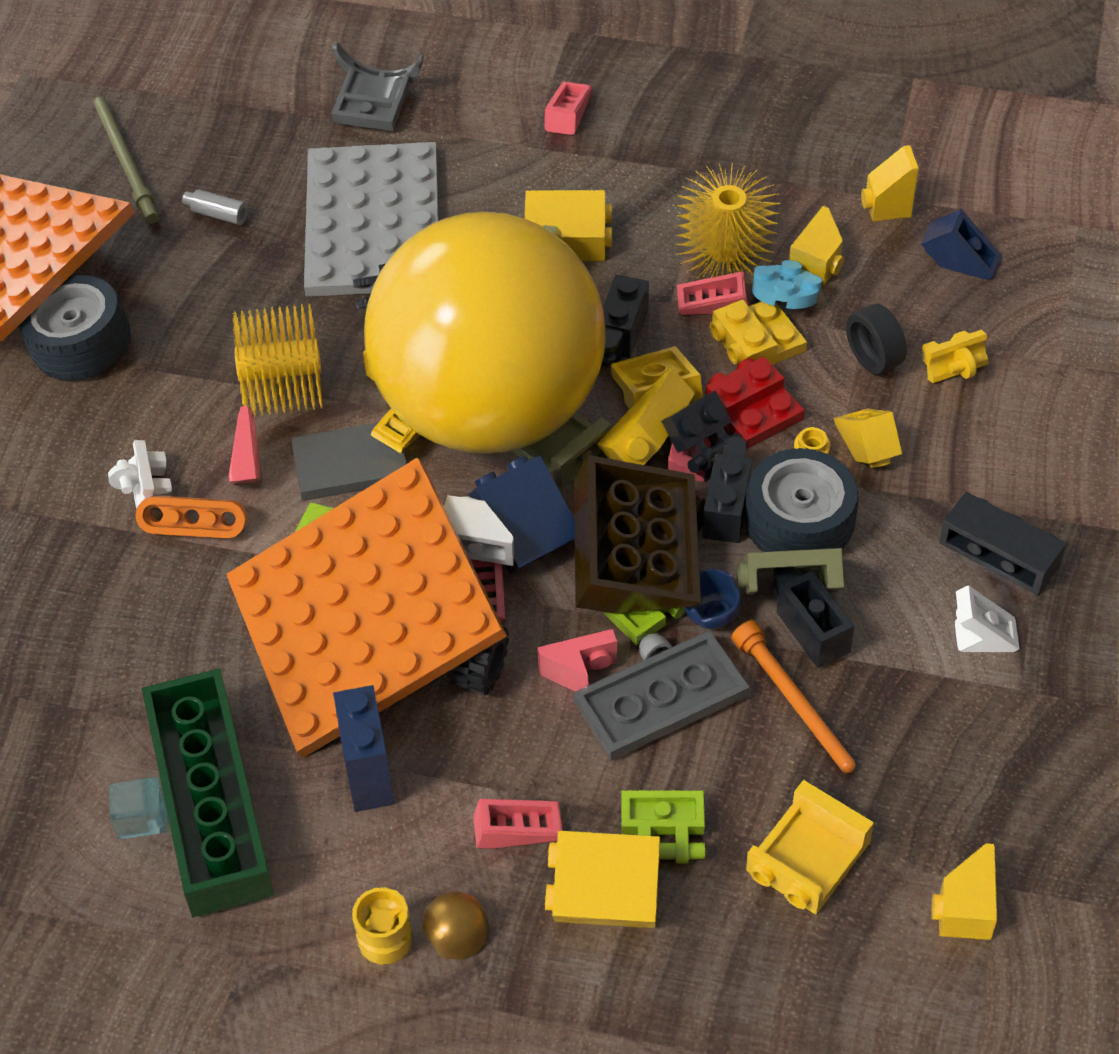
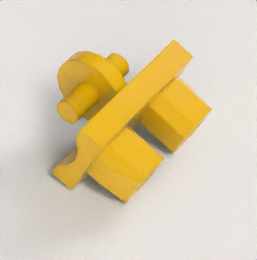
(955, 357)

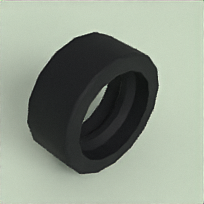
(876, 338)

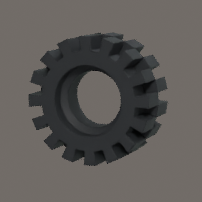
(482, 670)

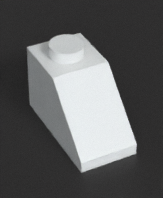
(480, 530)

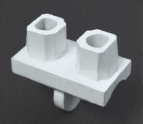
(138, 474)

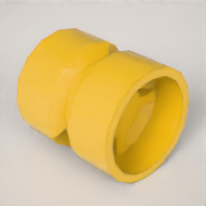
(382, 925)

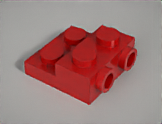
(756, 400)

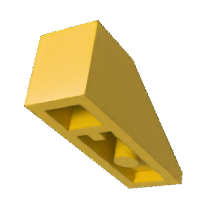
(641, 429)

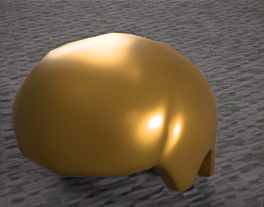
(456, 925)

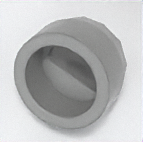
(652, 645)

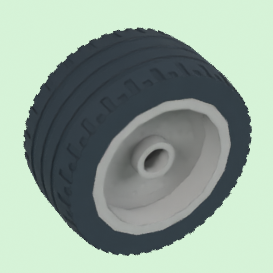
(77, 329)
(800, 502)

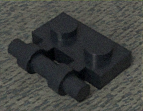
(696, 422)

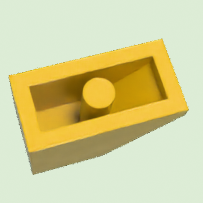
(892, 187)
(819, 246)
(870, 436)
(968, 898)

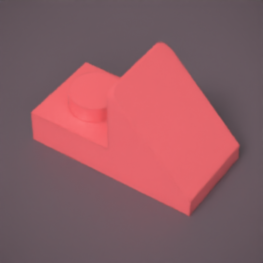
(571, 659)

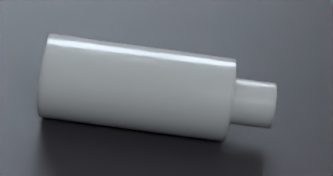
(216, 206)

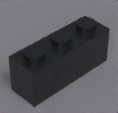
(1002, 543)

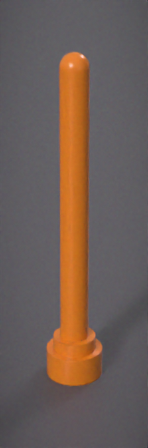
(751, 640)

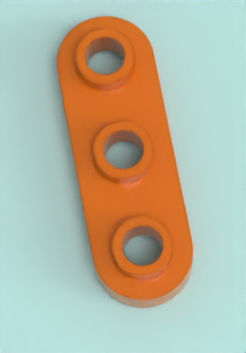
(177, 522)

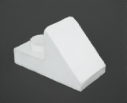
(983, 624)

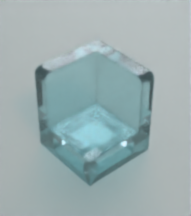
(137, 808)

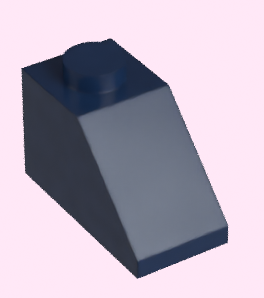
(960, 246)

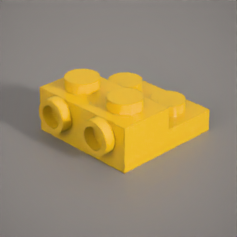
(756, 332)
(640, 373)

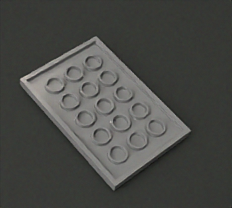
(363, 210)

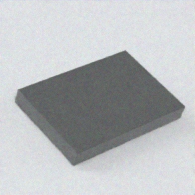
(342, 461)

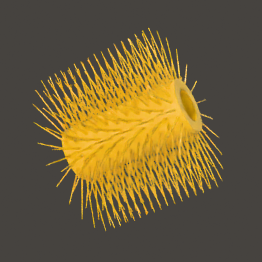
(727, 220)
(276, 359)

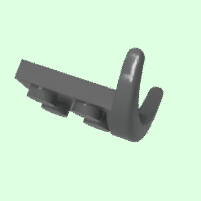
(371, 95)

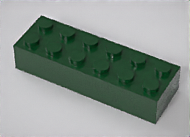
(206, 793)

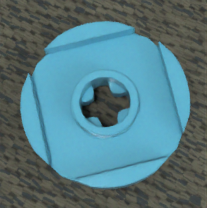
(786, 284)

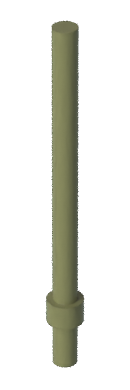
(141, 195)

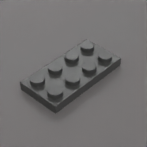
(660, 695)

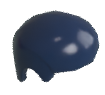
(719, 600)

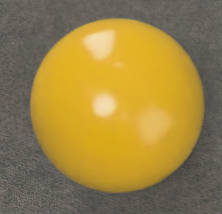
(484, 332)

